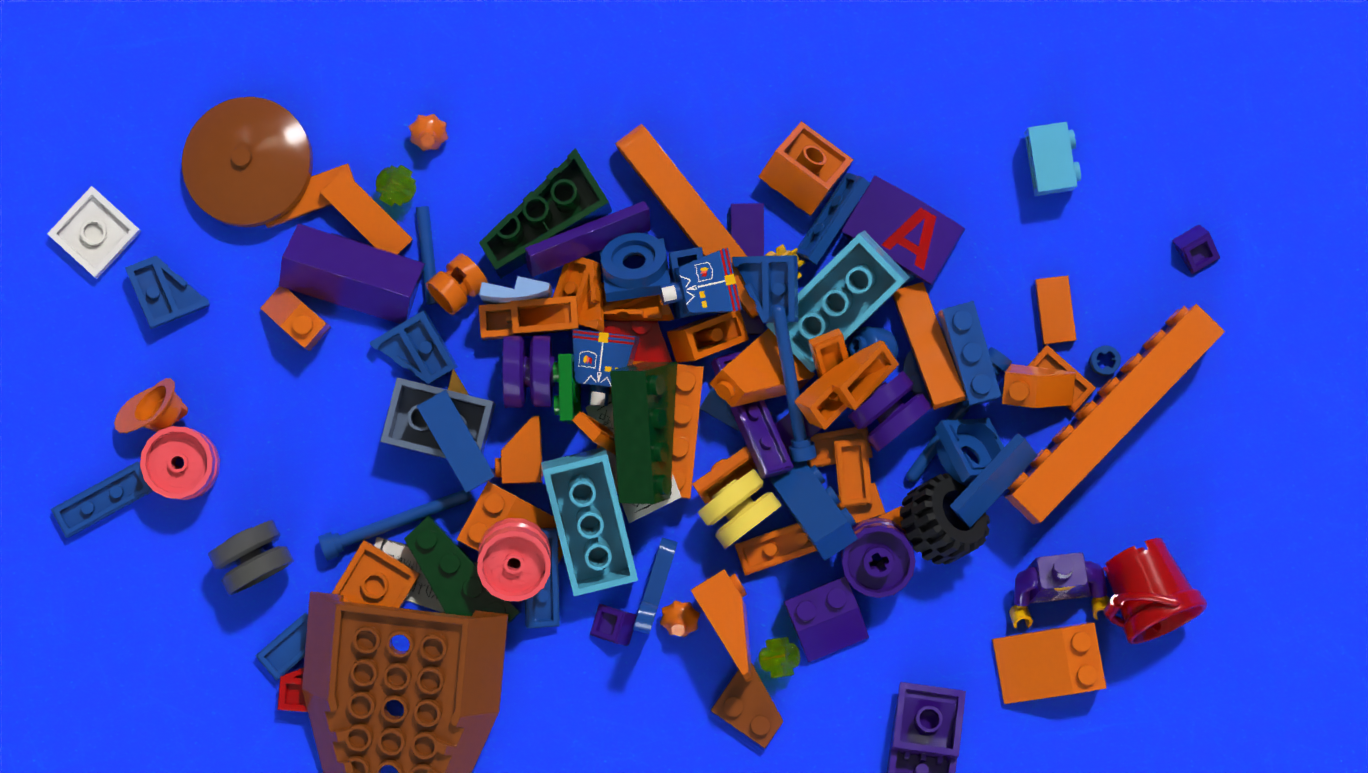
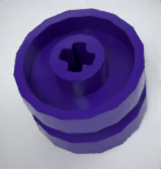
(528, 371)
(890, 411)
(883, 576)

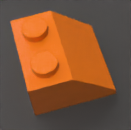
(805, 168)

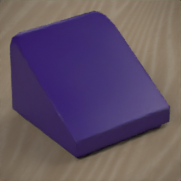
(1196, 248)
(613, 625)

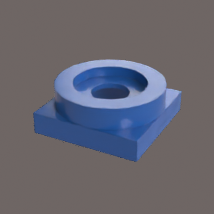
(628, 283)
(972, 434)

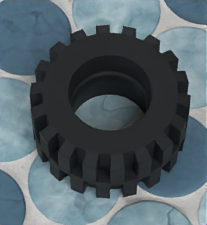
(935, 526)

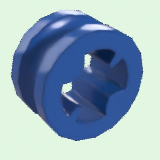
(1102, 351)

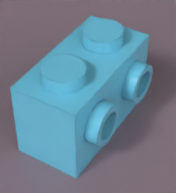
(1052, 158)

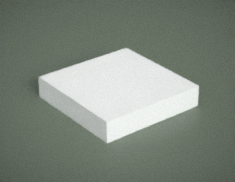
(94, 232)

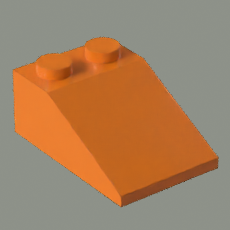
(496, 505)
(724, 607)
(1049, 663)

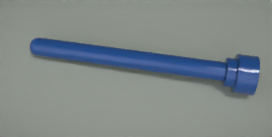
(1000, 363)
(801, 445)
(334, 543)

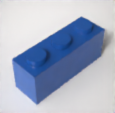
(969, 353)
(815, 508)

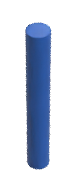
(426, 248)

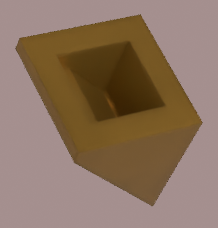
(456, 385)

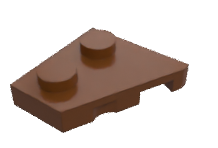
(749, 708)

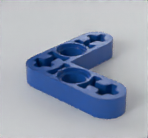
(655, 586)

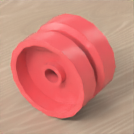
(199, 467)
(497, 563)

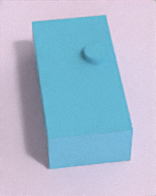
(844, 294)
(589, 521)

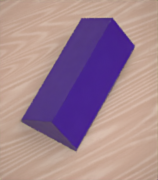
(350, 273)

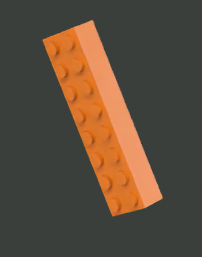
(1114, 414)

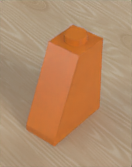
(757, 373)

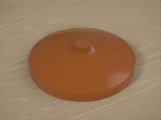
(247, 162)

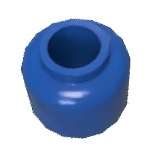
(869, 335)

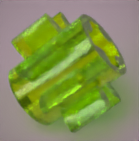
(395, 185)
(779, 657)

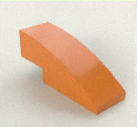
(528, 317)
(846, 384)

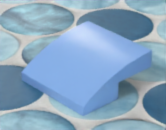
(524, 290)

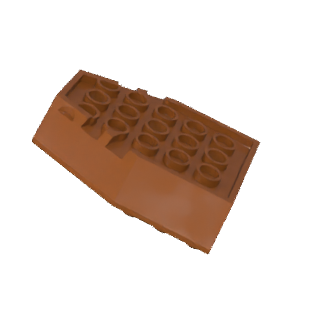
(443, 681)

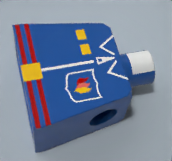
(704, 285)
(596, 356)

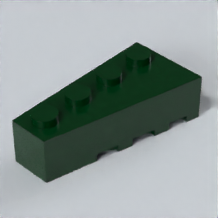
(556, 206)
(644, 430)
(453, 573)

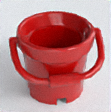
(1150, 592)

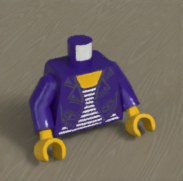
(1058, 579)

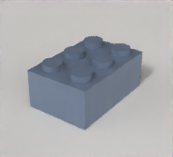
(408, 429)

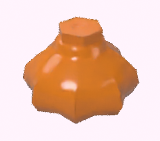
(428, 132)
(679, 618)

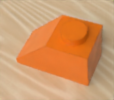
(295, 317)
(707, 336)
(1038, 387)
(522, 456)

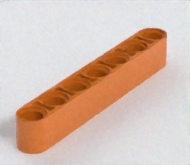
(681, 202)

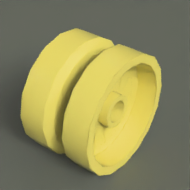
(741, 511)

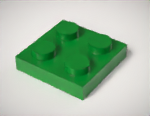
(568, 401)

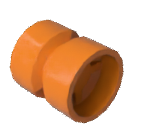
(445, 285)

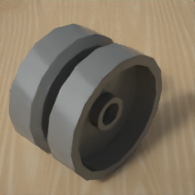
(249, 554)

